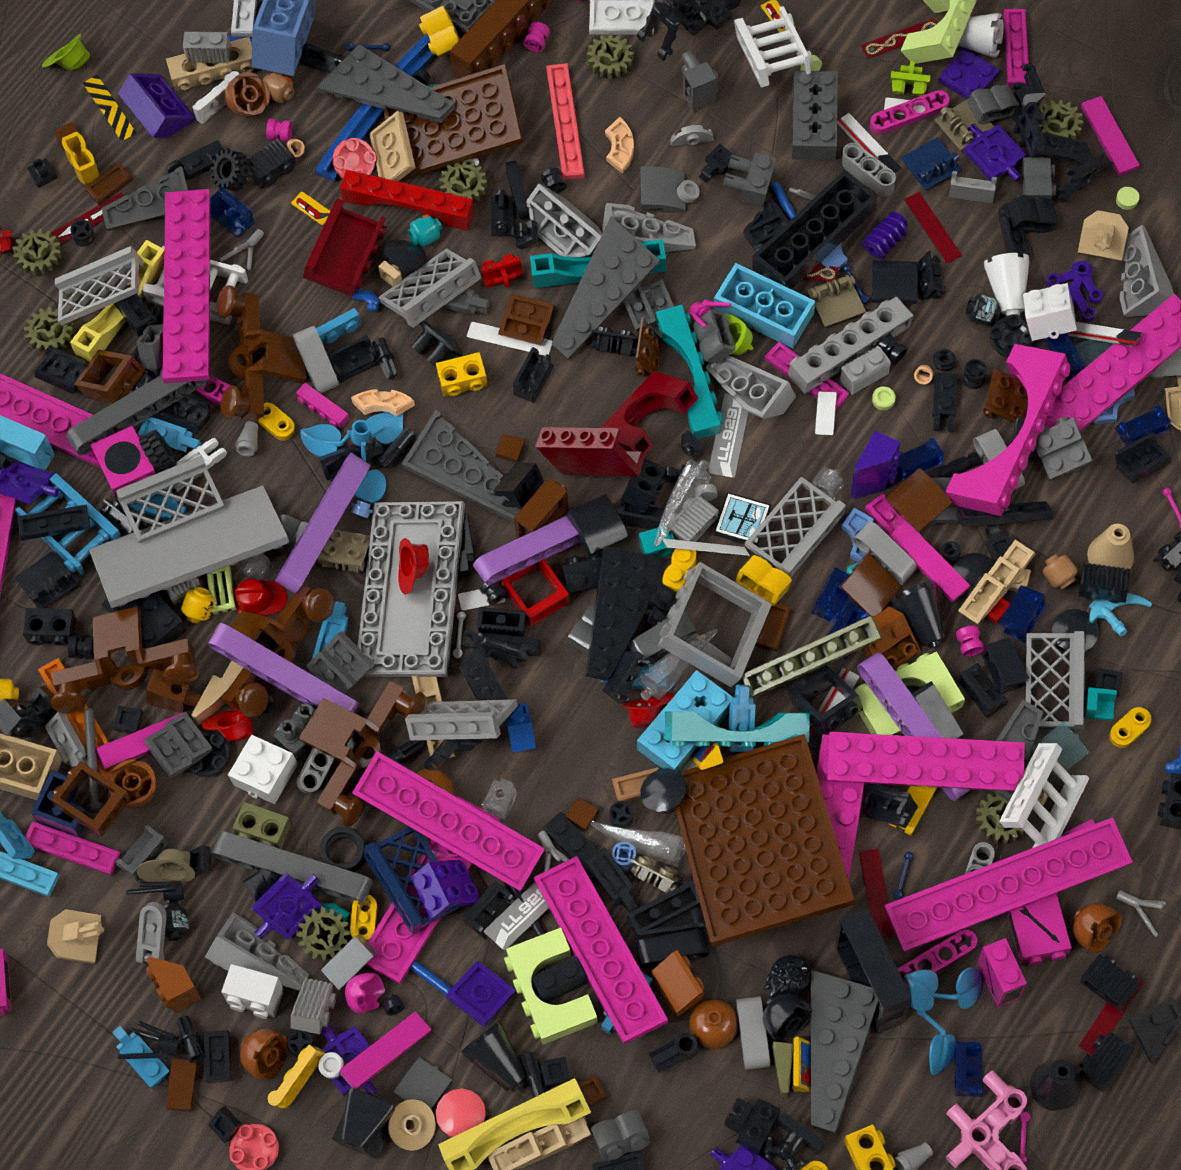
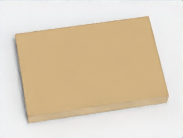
(392, 148)

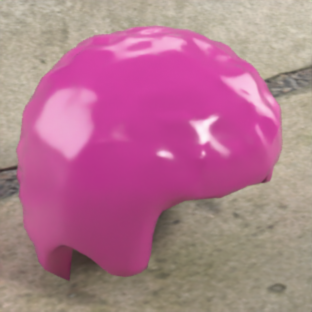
(363, 992)

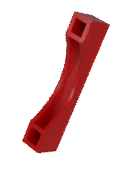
(370, 190)

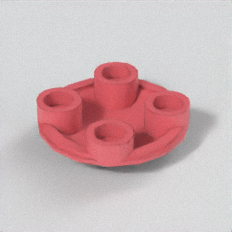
(354, 156)
(459, 1111)
(254, 1147)

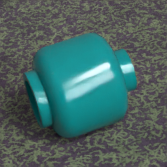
(425, 230)

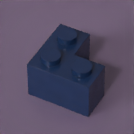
(47, 814)

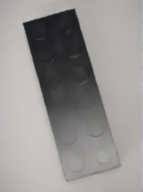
(815, 231)

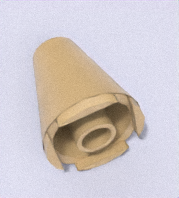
(1112, 548)

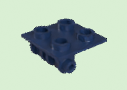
(931, 163)

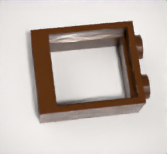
(128, 370)
(545, 507)
(109, 811)

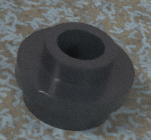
(944, 354)

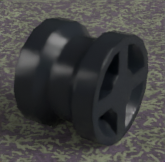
(554, 180)
(82, 227)
(494, 592)
(620, 810)
(299, 1039)

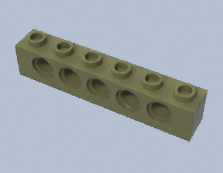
(813, 656)

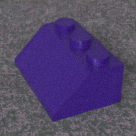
(155, 104)
(876, 466)

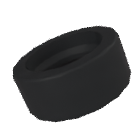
(343, 832)

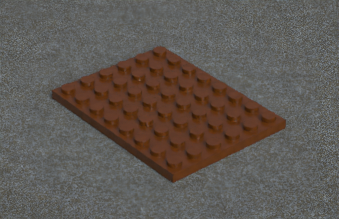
(761, 842)

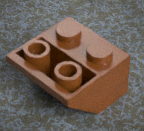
(898, 642)
(175, 984)
(678, 984)

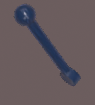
(350, 46)
(863, 297)
(897, 894)

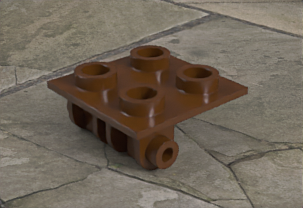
(647, 349)
(1006, 397)

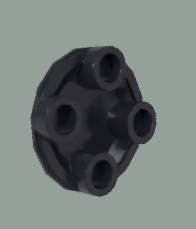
(405, 254)
(1009, 332)
(972, 568)
(1072, 621)
(216, 759)
(663, 790)

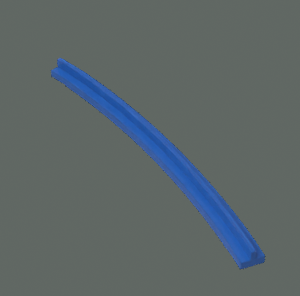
(368, 116)

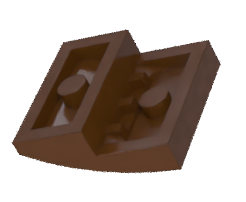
(526, 319)
(918, 500)
(870, 585)

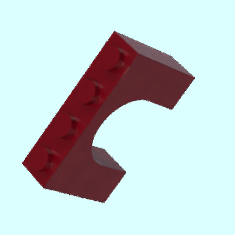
(654, 393)

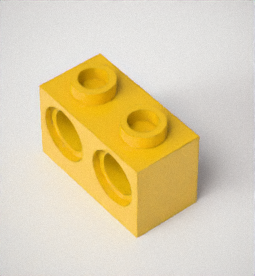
(459, 369)
(863, 1157)

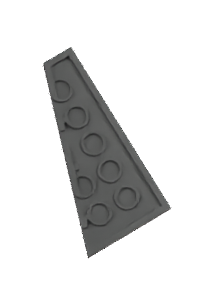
(383, 85)
(610, 277)
(457, 466)
(839, 1033)

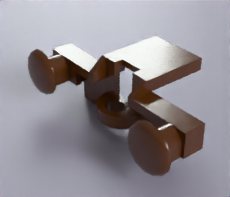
(281, 359)
(114, 633)
(248, 691)
(331, 731)

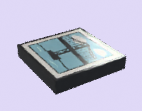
(740, 518)

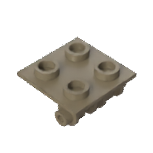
(956, 122)
(837, 300)
(345, 549)
(647, 864)

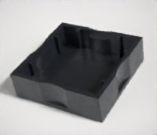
(871, 965)

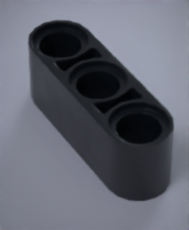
(656, 949)

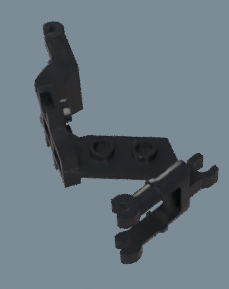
(691, 14)
(1028, 125)
(481, 681)

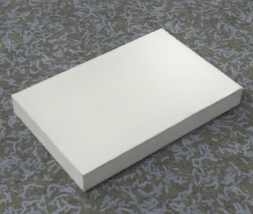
(618, 16)

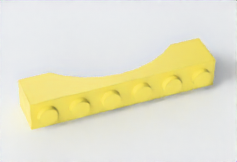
(103, 328)
(553, 1107)

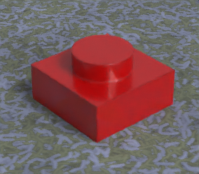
(998, 611)

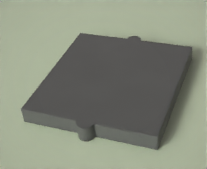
(423, 1083)

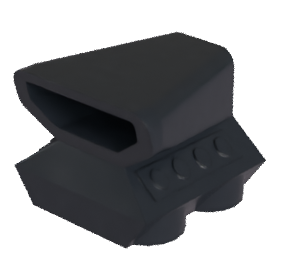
(364, 1123)

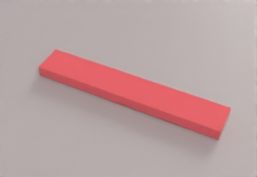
(565, 121)

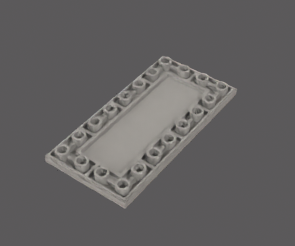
(196, 548)
(413, 630)

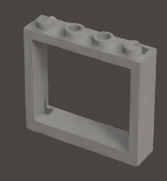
(733, 592)

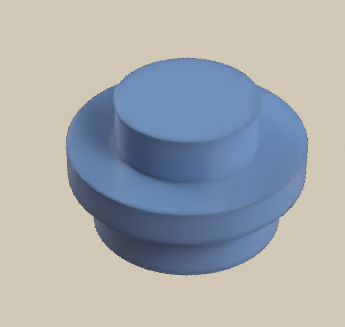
(361, 508)

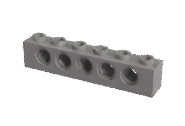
(809, 377)

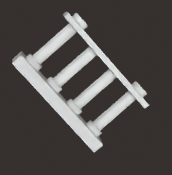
(757, 57)
(234, 273)
(1029, 788)

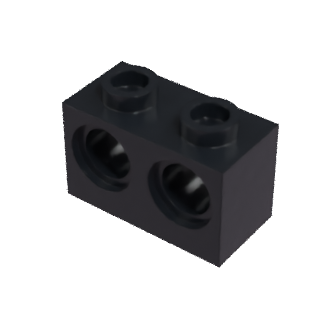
(642, 488)
(51, 620)
(1171, 801)

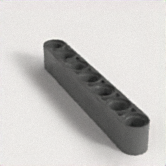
(129, 411)
(256, 855)

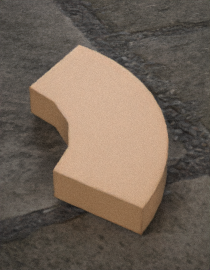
(622, 145)
(375, 401)

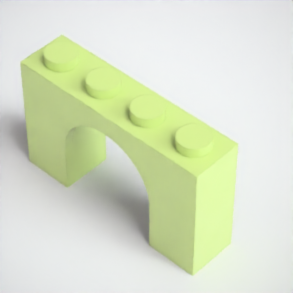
(944, 37)
(926, 669)
(549, 1020)

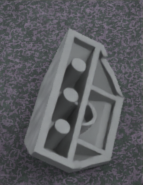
(562, 224)

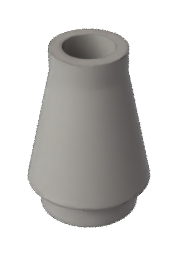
(248, 440)
(913, 1157)

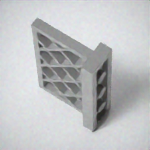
(93, 277)
(434, 294)
(157, 485)
(813, 536)
(1076, 682)
(459, 720)

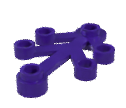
(1079, 278)

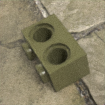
(264, 821)

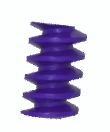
(886, 235)

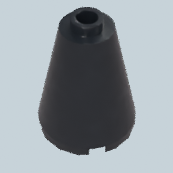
(922, 613)
(496, 1058)
(1055, 1085)

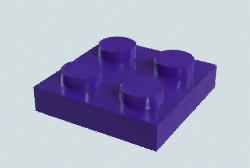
(968, 74)
(480, 993)

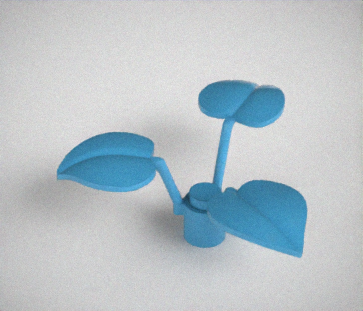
(384, 427)
(922, 989)

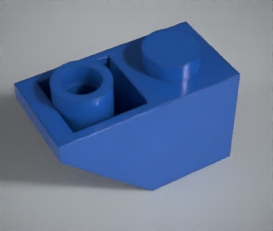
(520, 729)

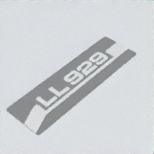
(729, 441)
(517, 918)

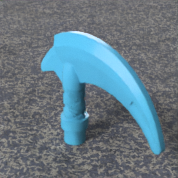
(1103, 609)

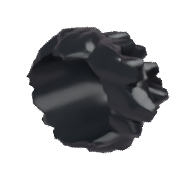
(788, 975)

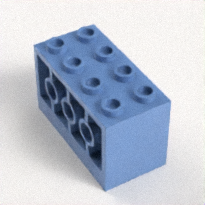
(281, 34)

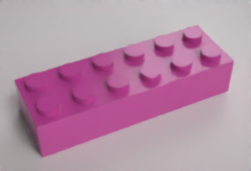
(843, 806)

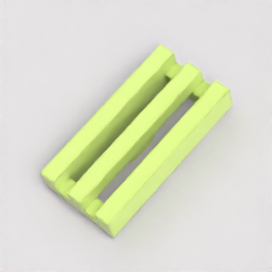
(223, 607)

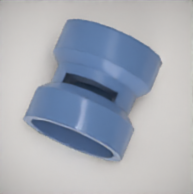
(624, 859)

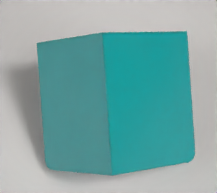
(1099, 704)

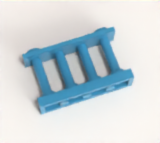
(105, 533)

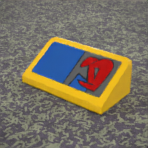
(707, 756)
(801, 1065)

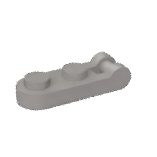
(151, 932)

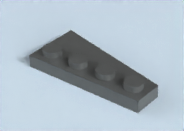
(145, 203)
(1021, 728)

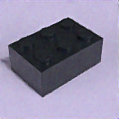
(158, 620)

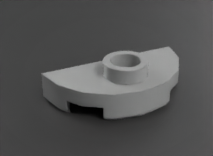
(692, 135)

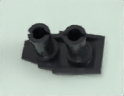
(446, 343)

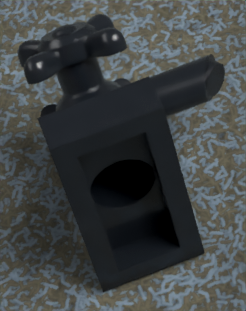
(796, 1139)

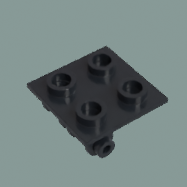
(605, 334)
(46, 580)

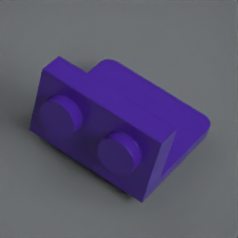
(443, 886)

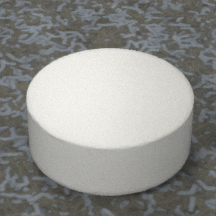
(330, 1065)

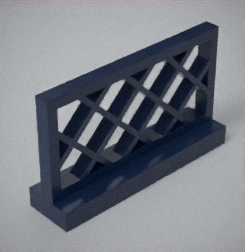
(392, 883)

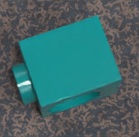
(647, 540)

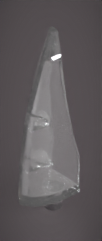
(685, 492)
(666, 672)
(658, 845)

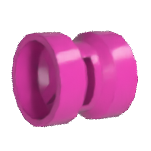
(536, 38)
(279, 130)
(970, 641)

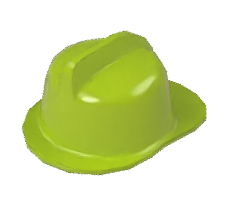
(70, 56)
(741, 335)

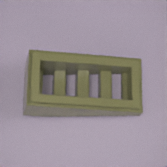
(783, 1058)

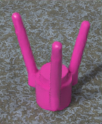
(699, 309)

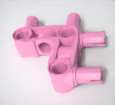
(989, 1123)

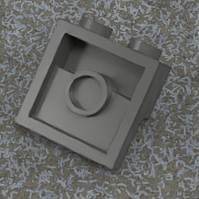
(1063, 448)

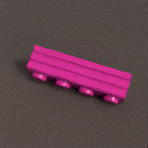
(324, 407)

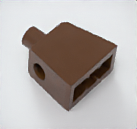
(169, 696)

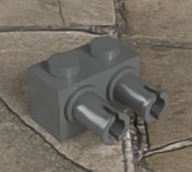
(698, 82)
(759, 176)
(288, 733)

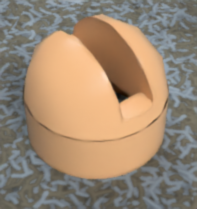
(298, 145)
(923, 378)

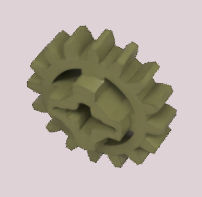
(606, 55)
(1061, 119)
(470, 176)
(26, 251)
(38, 331)
(992, 815)
(312, 937)

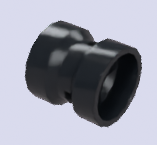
(893, 350)
(978, 370)
(81, 647)

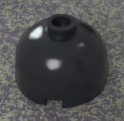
(785, 1016)

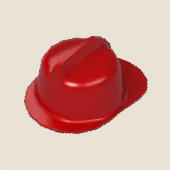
(412, 564)
(260, 597)
(644, 712)
(230, 724)

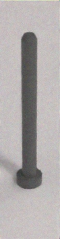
(95, 805)

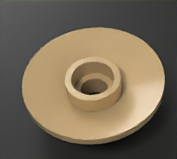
(421, 1127)

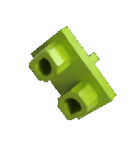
(919, 81)

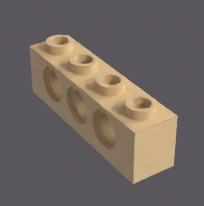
(204, 74)

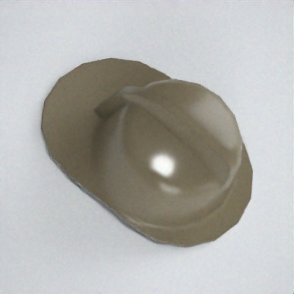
(168, 866)

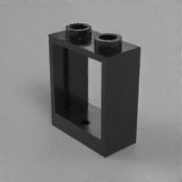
(814, 685)

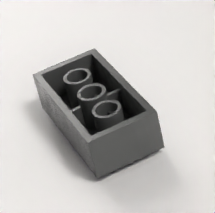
(814, 115)

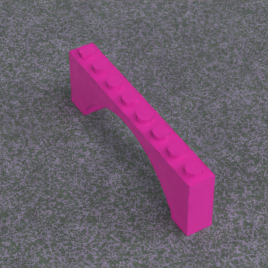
(991, 485)

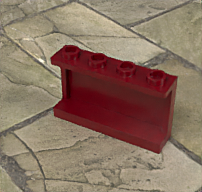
(344, 250)
(588, 451)

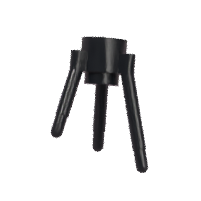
(171, 890)
(166, 1043)

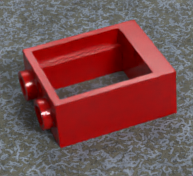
(546, 606)

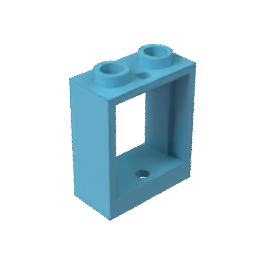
(25, 444)

